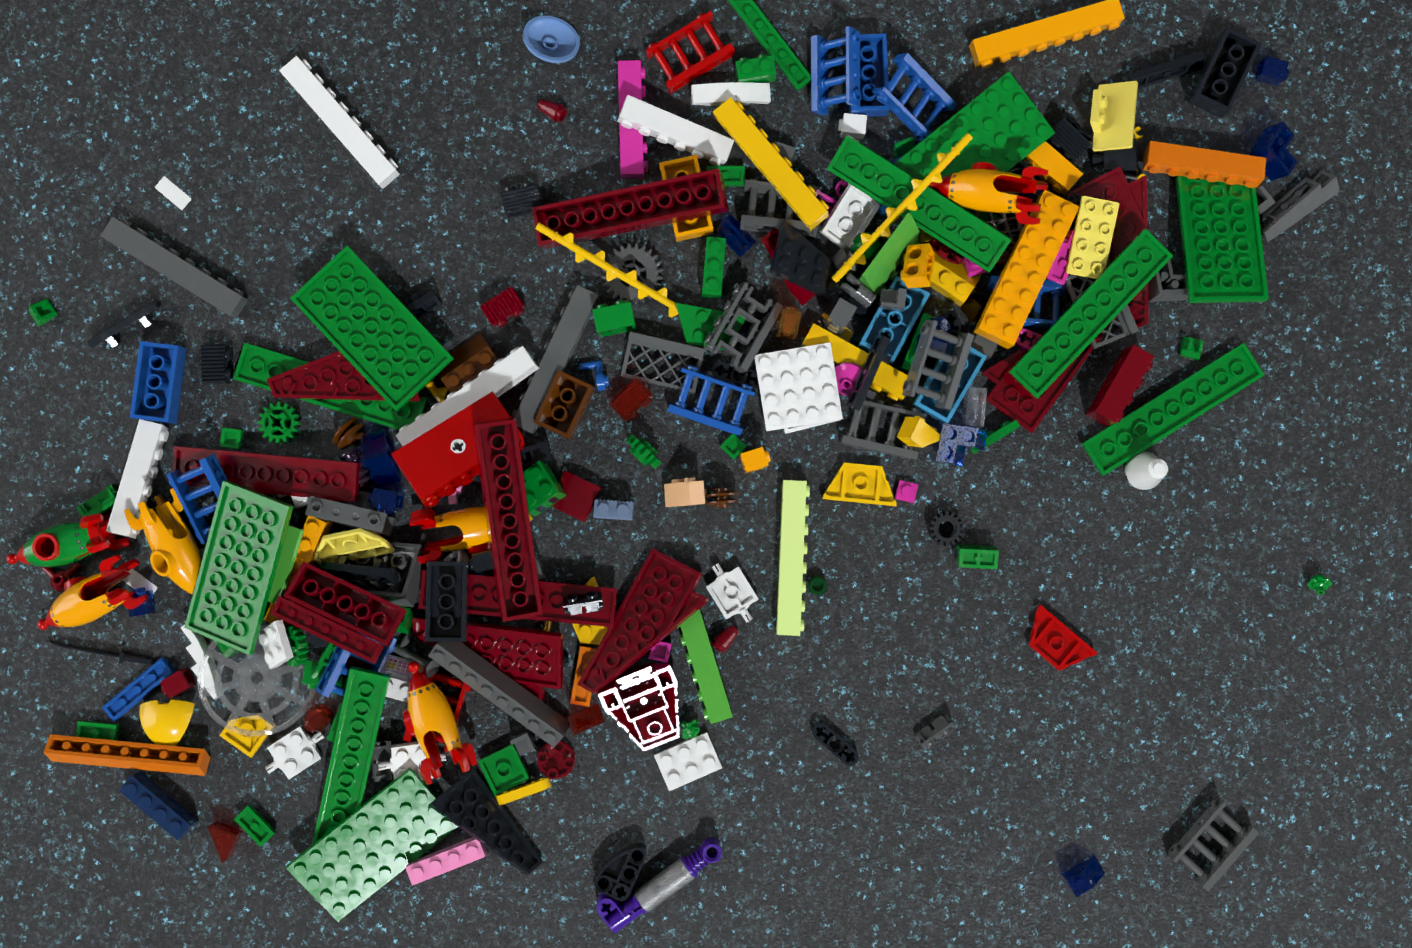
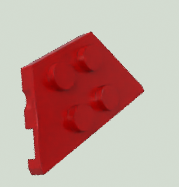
(1056, 641)

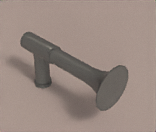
(430, 666)

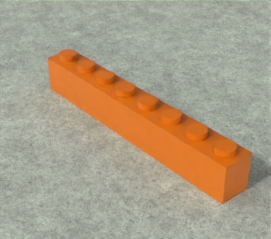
(127, 755)

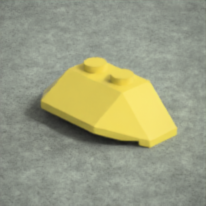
(353, 543)

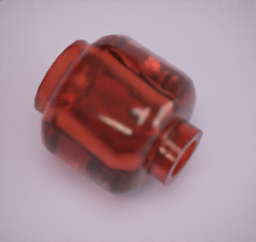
(317, 718)

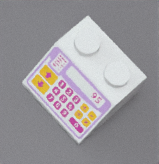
(399, 678)

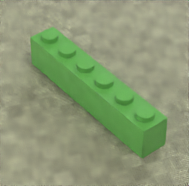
(705, 669)

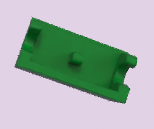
(100, 503)
(977, 556)

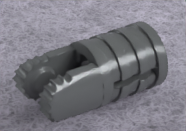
(860, 292)

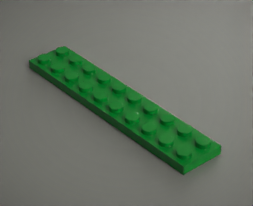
(935, 212)
(1090, 313)
(260, 364)
(1172, 409)
(352, 747)

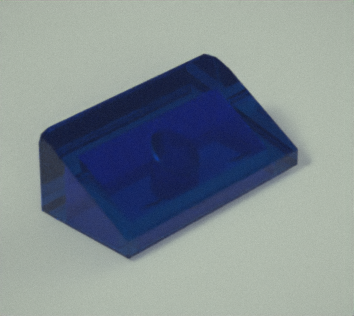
(737, 239)

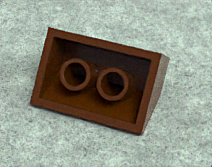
(468, 363)
(564, 405)

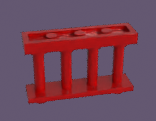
(706, 62)
(459, 703)

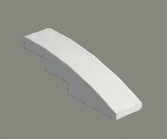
(717, 93)
(196, 650)

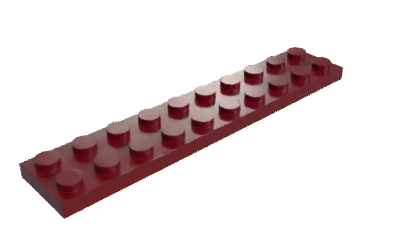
(276, 473)
(484, 600)

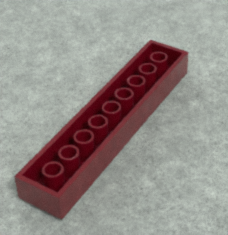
(634, 208)
(507, 518)

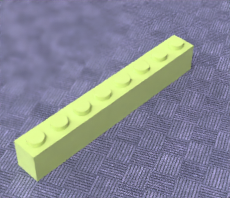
(791, 557)

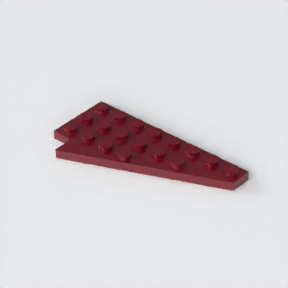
(1130, 221)
(326, 378)
(1019, 404)
(651, 610)
(522, 654)

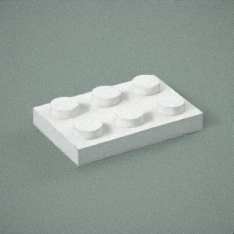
(849, 216)
(688, 761)

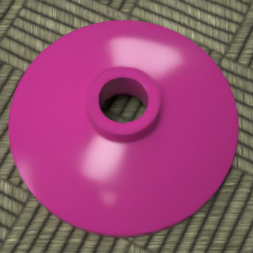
(845, 373)

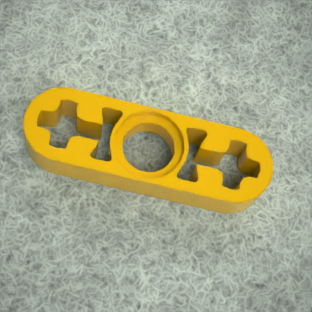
(523, 790)

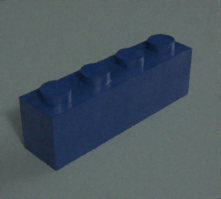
(158, 805)

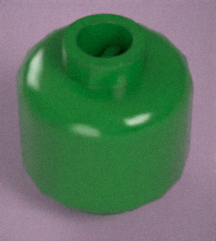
(872, 252)

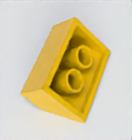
(952, 280)

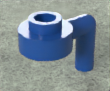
(601, 379)

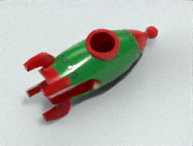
(68, 543)

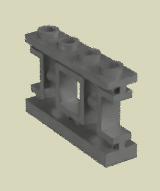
(755, 334)

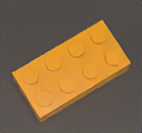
(694, 227)

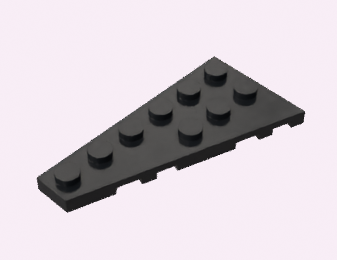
(809, 268)
(477, 812)

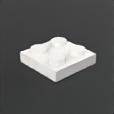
(275, 644)

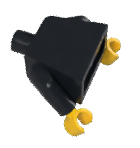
(1121, 158)

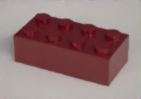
(1120, 385)

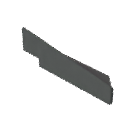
(1298, 203)

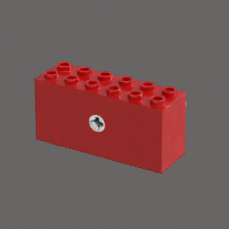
(434, 460)

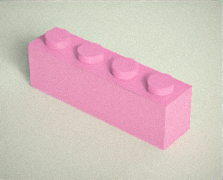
(445, 860)

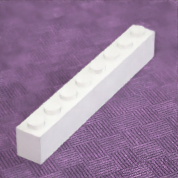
(339, 122)
(499, 379)

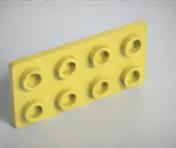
(1113, 115)
(1092, 237)

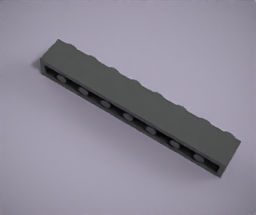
(175, 268)
(557, 355)
(501, 690)

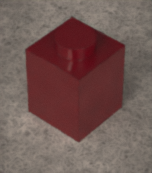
(177, 683)

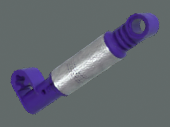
(658, 889)

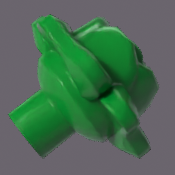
(1319, 583)
(690, 729)

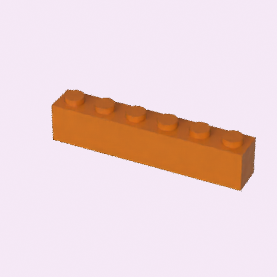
(1204, 164)

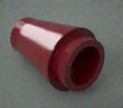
(553, 110)
(725, 638)

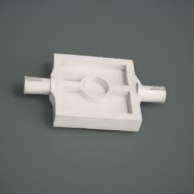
(732, 593)
(295, 752)
(405, 757)

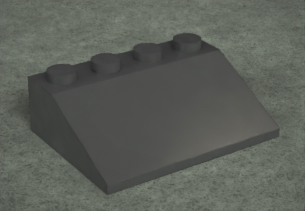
(404, 565)

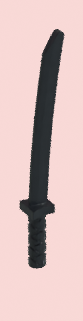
(123, 656)

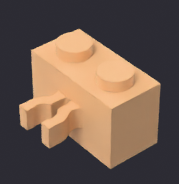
(684, 493)

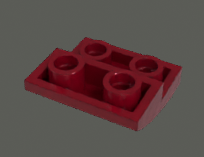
(579, 496)

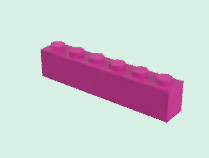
(631, 141)

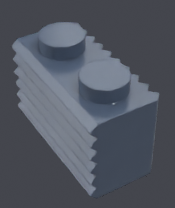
(613, 509)

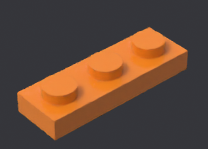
(580, 695)

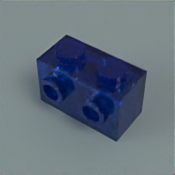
(386, 500)

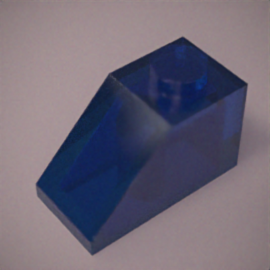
(1083, 876)

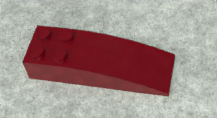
(345, 603)

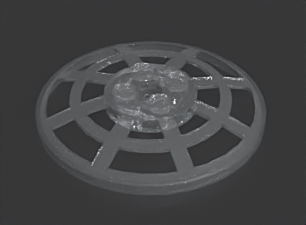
(252, 691)

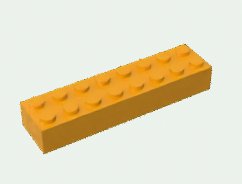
(1026, 271)

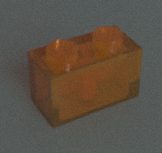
(789, 323)

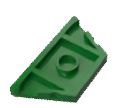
(699, 322)

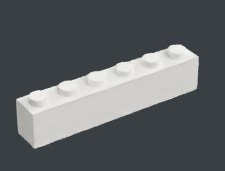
(675, 131)
(138, 475)

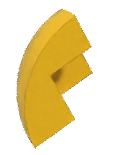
(165, 721)

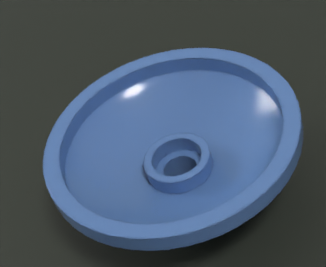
(551, 39)

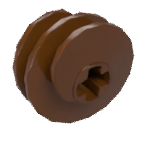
(347, 434)
(721, 497)

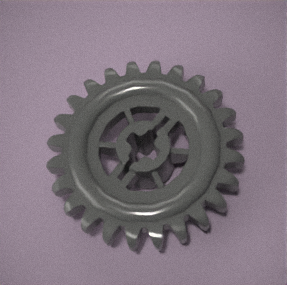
(633, 254)

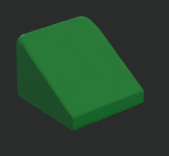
(903, 147)
(42, 312)

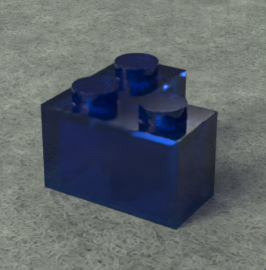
(1273, 147)
(955, 440)
(378, 458)

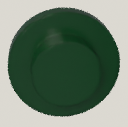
(817, 585)

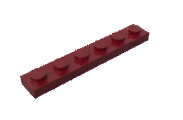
(327, 629)

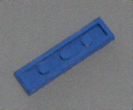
(138, 689)

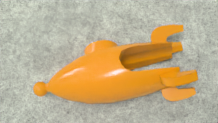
(170, 540)

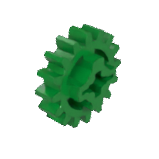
(285, 419)
(643, 451)
(298, 645)

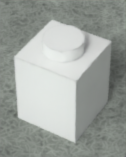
(853, 125)

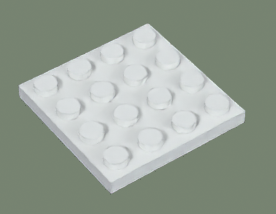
(798, 386)

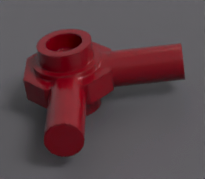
(59, 578)

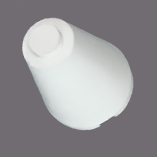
(1145, 470)

